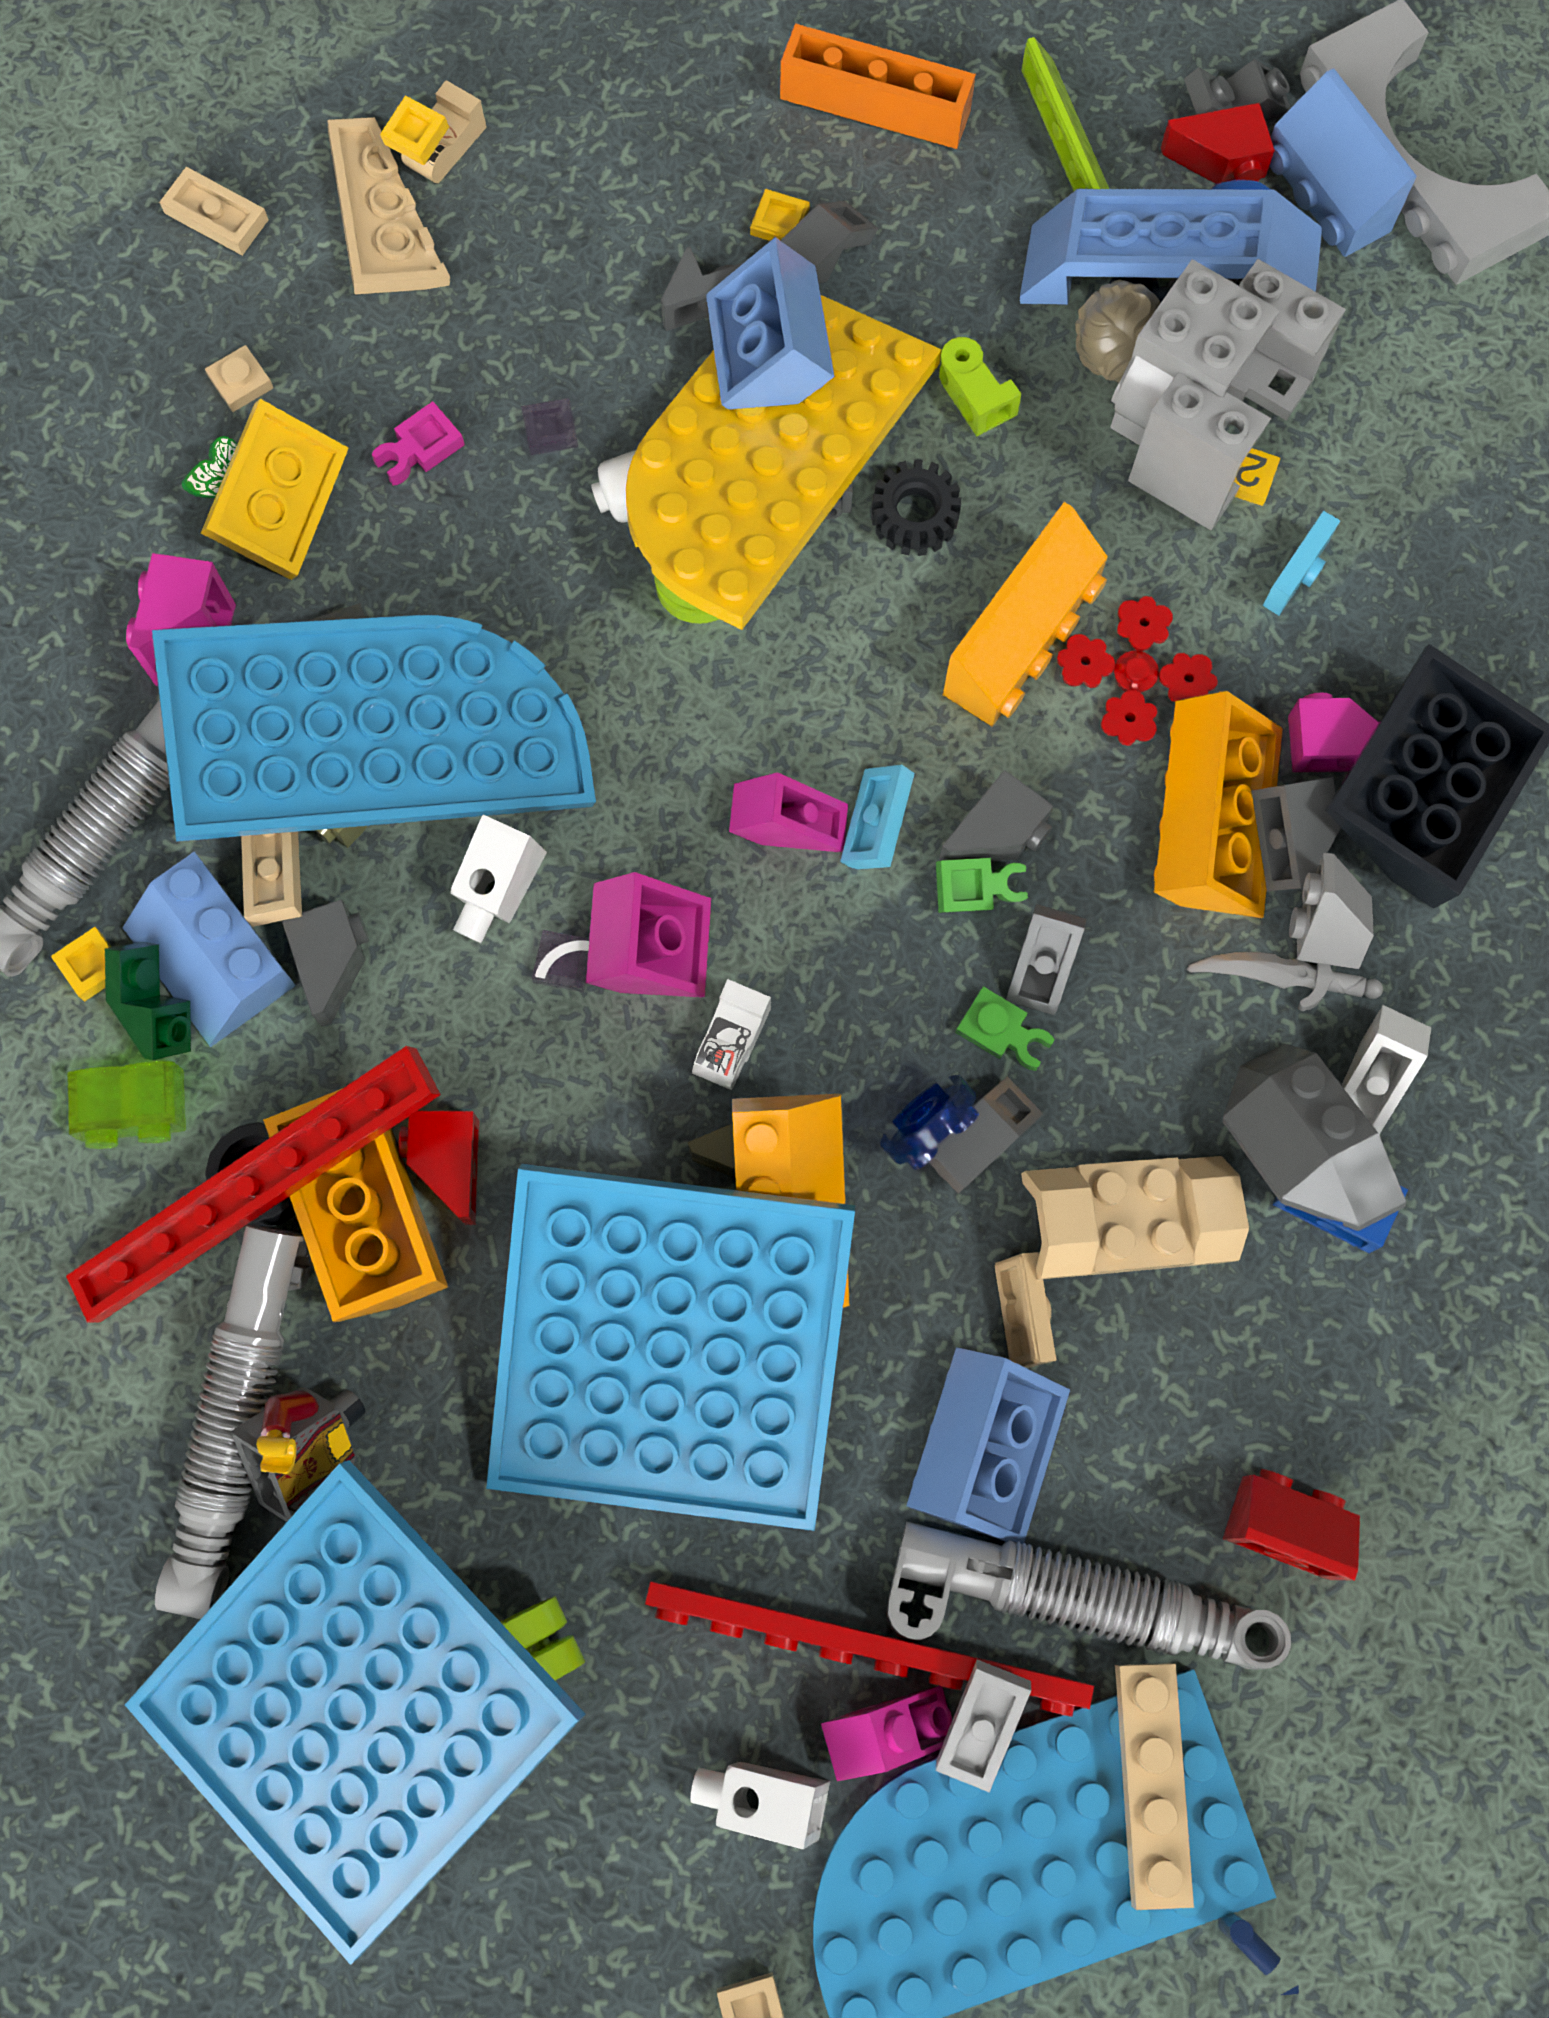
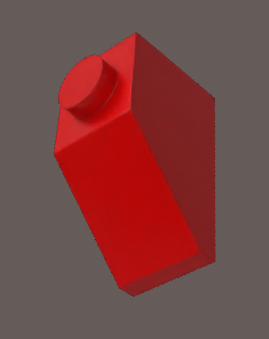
(1221, 144)
(445, 1156)

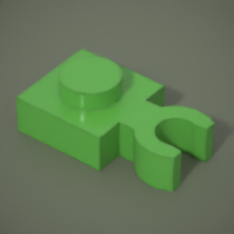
(971, 884)
(996, 1024)

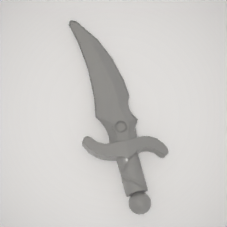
(1290, 973)

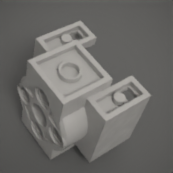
(1197, 365)

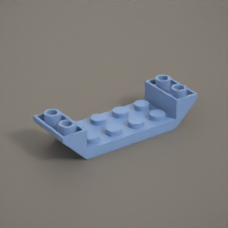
(1161, 232)

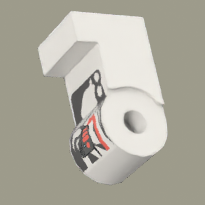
(731, 1034)

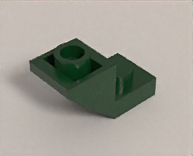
(132, 988)

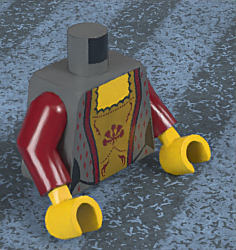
(296, 1446)

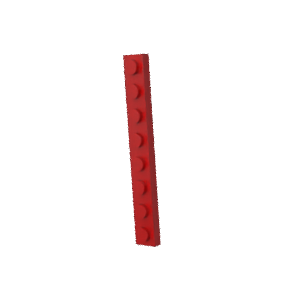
(253, 1184)
(842, 1642)

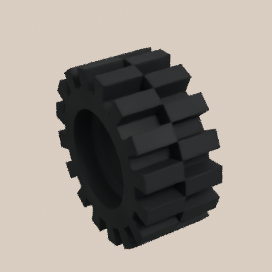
(919, 482)

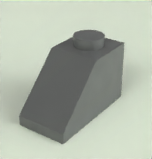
(1001, 824)
(1294, 830)
(327, 955)

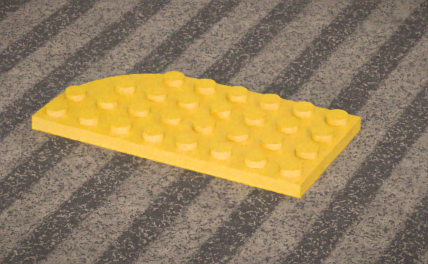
(739, 492)

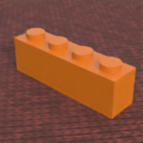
(876, 86)

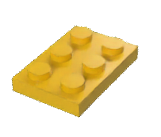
(275, 490)

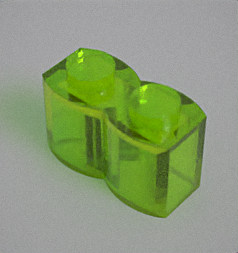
(126, 1102)

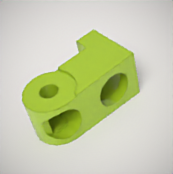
(975, 388)

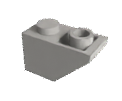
(1334, 918)

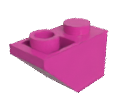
(887, 1734)

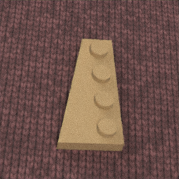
(381, 227)

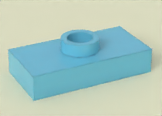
(1304, 564)
(877, 817)

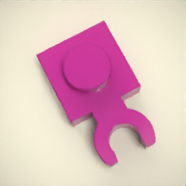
(423, 439)

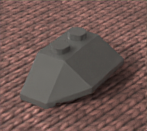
(1311, 1139)

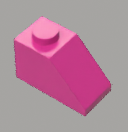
(1327, 733)
(787, 814)

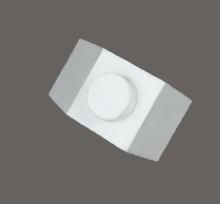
(1386, 1064)

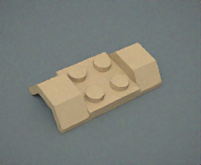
(1137, 1216)

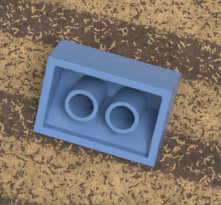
(1341, 165)
(769, 331)
(206, 949)
(988, 1446)

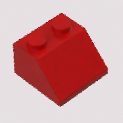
(1295, 1527)

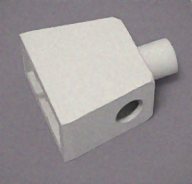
(499, 856)
(788, 1807)

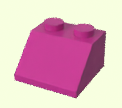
(648, 937)

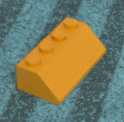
(1026, 618)
(1208, 819)
(790, 1148)
(364, 1228)

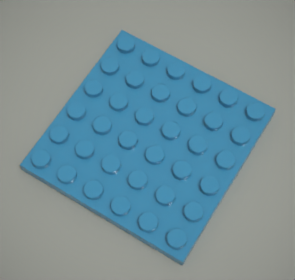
(669, 1346)
(353, 1710)

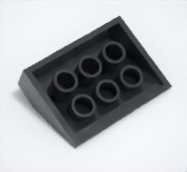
(1438, 777)

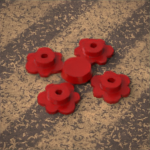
(1135, 670)

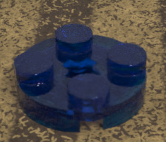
(929, 1121)

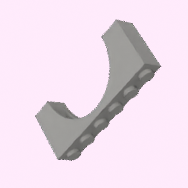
(1458, 221)

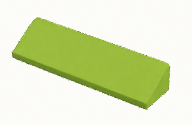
(1061, 118)

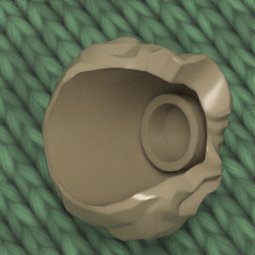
(1111, 325)

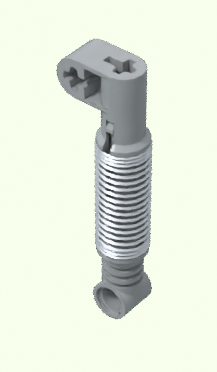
(83, 840)
(240, 1368)
(1074, 1596)

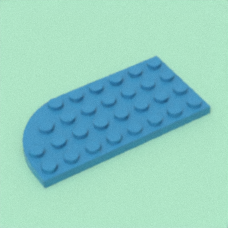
(361, 726)
(979, 1893)

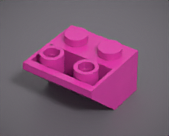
(176, 596)

